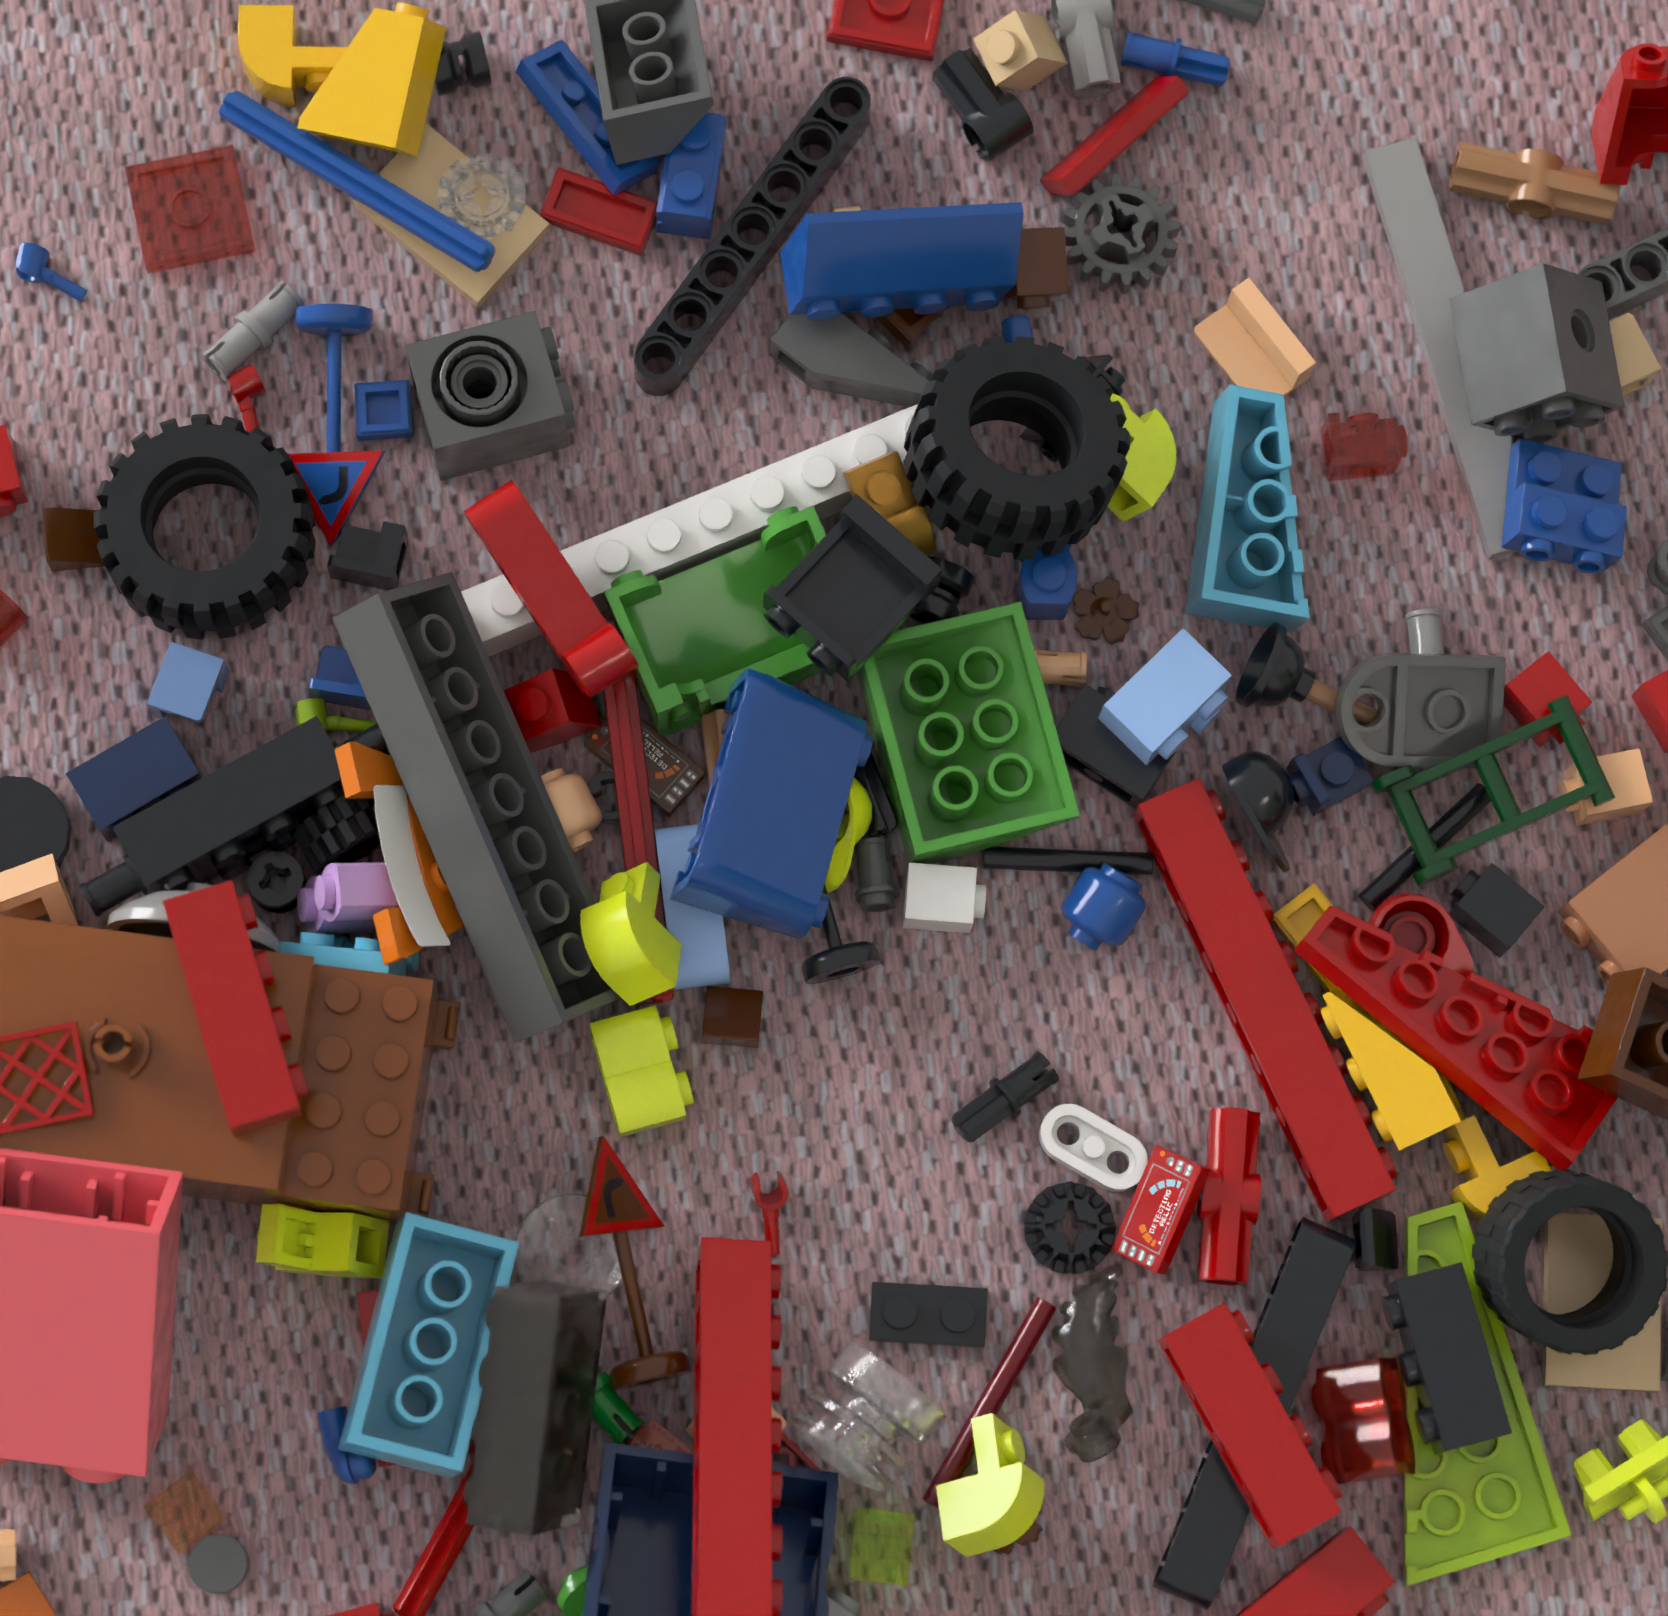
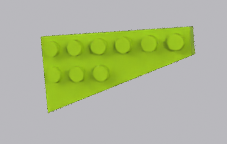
(1485, 1495)

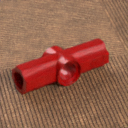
(1229, 1197)

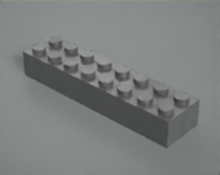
(477, 799)

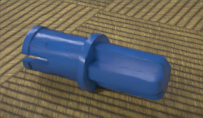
(1174, 59)

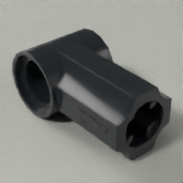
(987, 114)

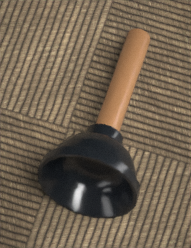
(1278, 672)

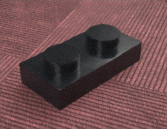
(928, 1314)

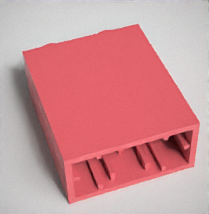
(86, 1311)

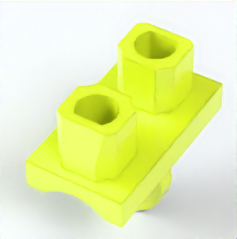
(1610, 1487)

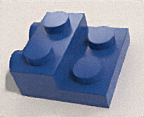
(1563, 507)

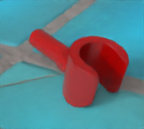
(245, 385)
(770, 1207)

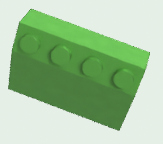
(966, 735)

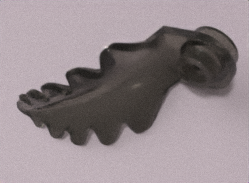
(1093, 1366)

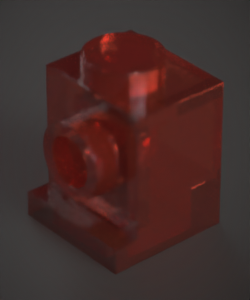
(1362, 446)

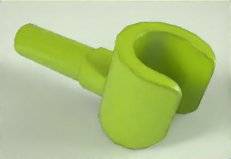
(313, 707)

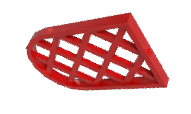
(80, 1069)

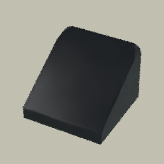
(1375, 1240)

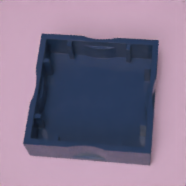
(646, 1531)

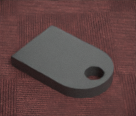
(1426, 707)

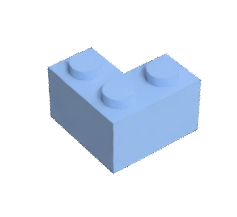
(1167, 698)

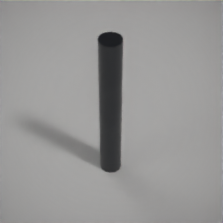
(1441, 832)
(1065, 860)

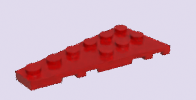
(1471, 1030)

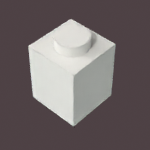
(942, 898)

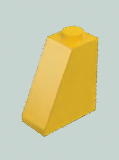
(381, 83)

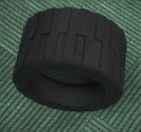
(1633, 1283)

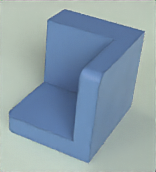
(187, 683)

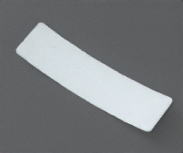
(403, 866)

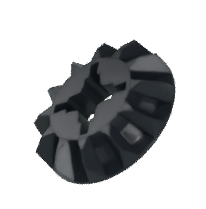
(1051, 1246)

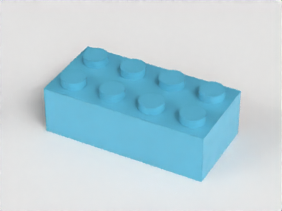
(426, 1346)

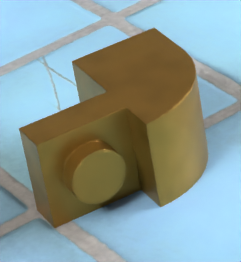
(888, 491)

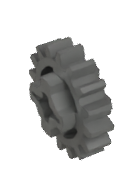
(1127, 210)

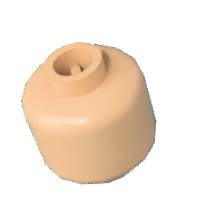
(574, 806)

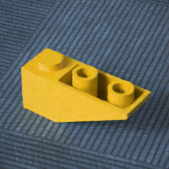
(1409, 1091)

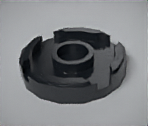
(31, 823)

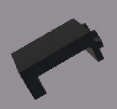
(852, 590)

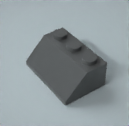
(648, 73)

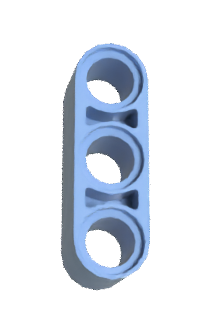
(699, 931)

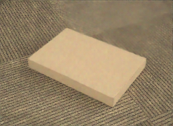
(421, 179)
(1575, 1271)

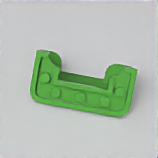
(710, 623)

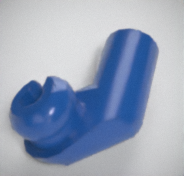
(348, 1466)

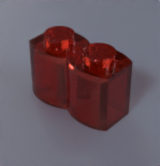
(1364, 1421)

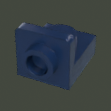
(1327, 776)

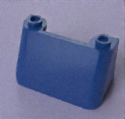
(773, 807)

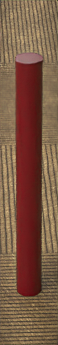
(993, 1394)

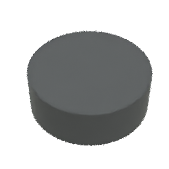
(218, 1563)

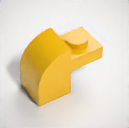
(273, 56)
(1471, 1154)

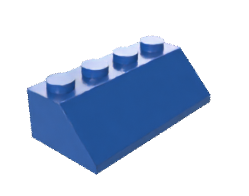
(902, 260)

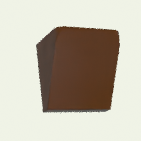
(70, 539)
(732, 1017)

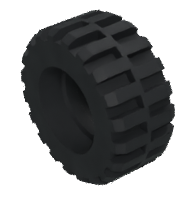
(1039, 391)
(192, 458)

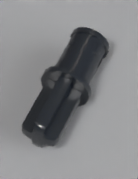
(1004, 1098)

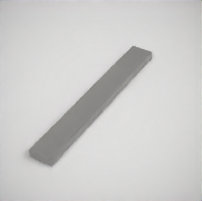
(1428, 281)

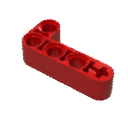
(550, 590)

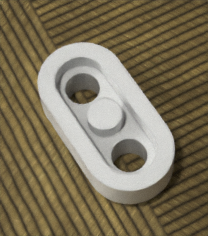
(1095, 1143)

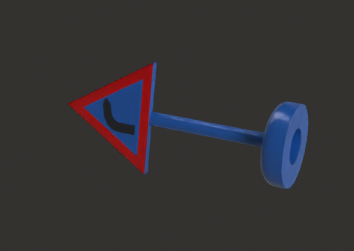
(335, 477)

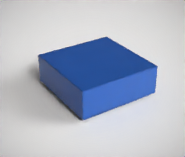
(383, 410)

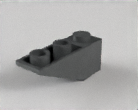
(847, 360)

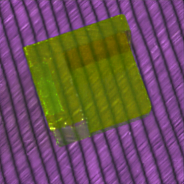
(881, 1546)

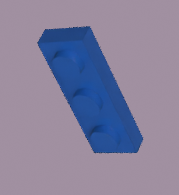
(574, 104)

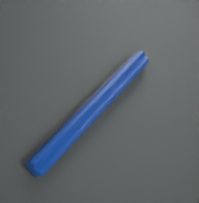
(357, 181)

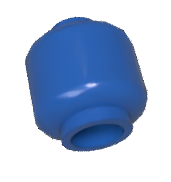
(1103, 906)

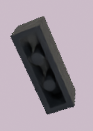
(1445, 1359)

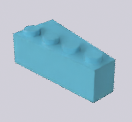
(1246, 533)

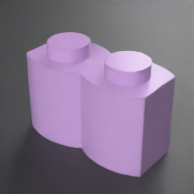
(345, 898)

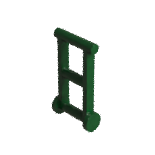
(1441, 862)

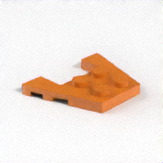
(360, 771)

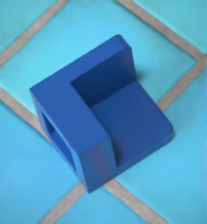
(337, 680)

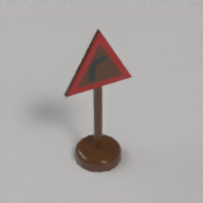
(618, 1207)

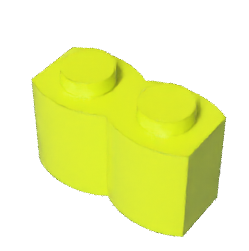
(639, 1070)

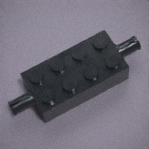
(227, 816)

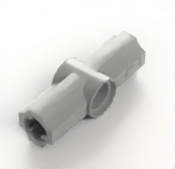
(1088, 45)

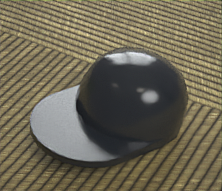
(1265, 796)

